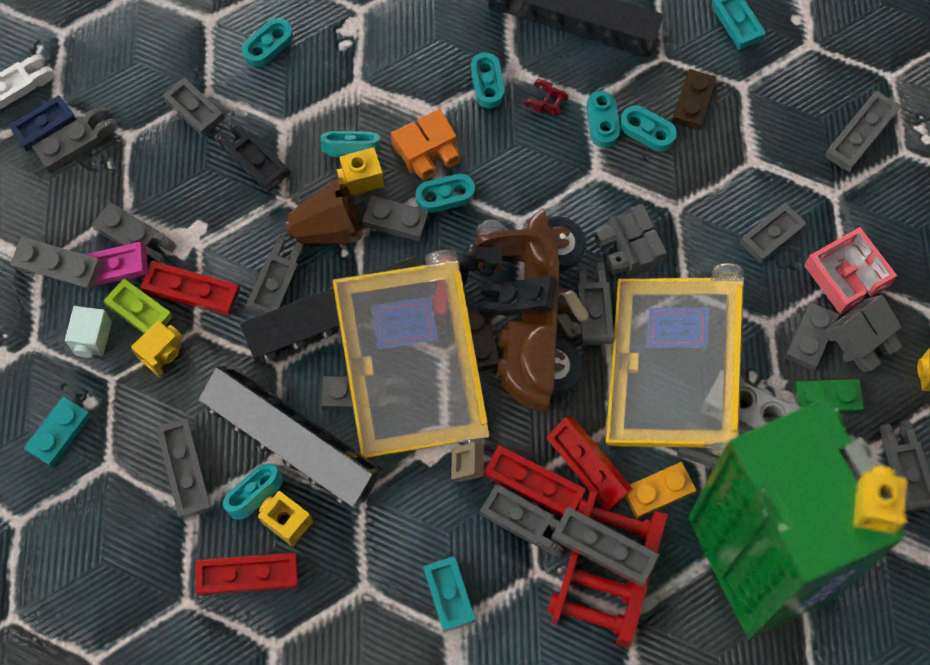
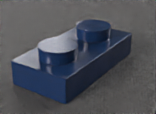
(42, 122)

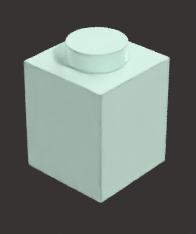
(88, 331)

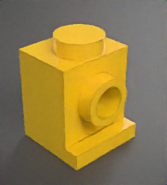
(158, 347)
(281, 505)
(871, 509)

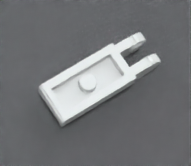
(16, 81)

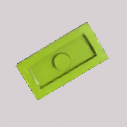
(136, 307)

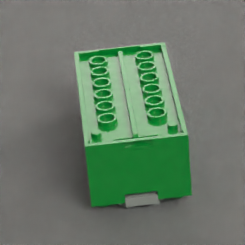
(783, 517)

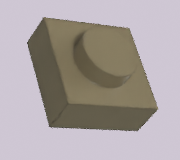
(467, 462)

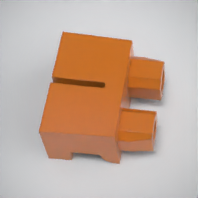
(426, 143)

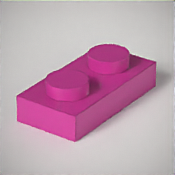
(121, 262)

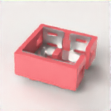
(850, 270)

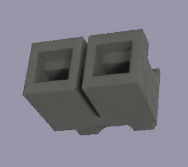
(635, 242)
(865, 328)

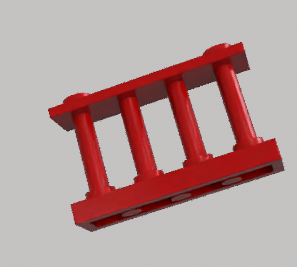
(631, 593)

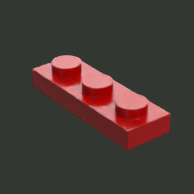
(190, 288)
(589, 463)
(533, 481)
(246, 574)

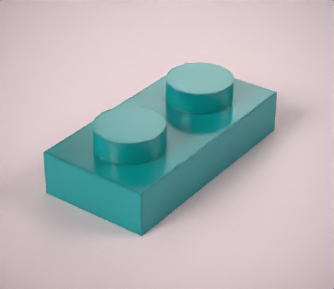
(739, 22)
(57, 432)
(449, 594)

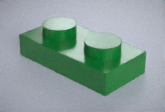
(842, 394)

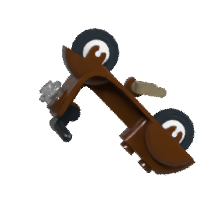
(533, 358)

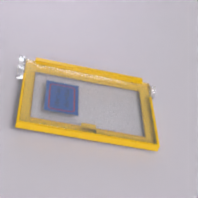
(411, 358)
(677, 361)

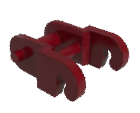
(551, 92)

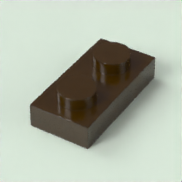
(694, 99)
(483, 340)

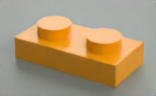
(660, 490)

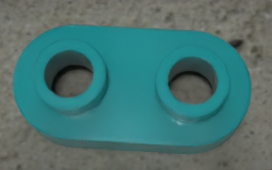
(264, 42)
(487, 82)
(601, 117)
(649, 128)
(347, 142)
(444, 191)
(252, 491)

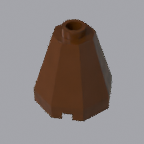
(326, 216)

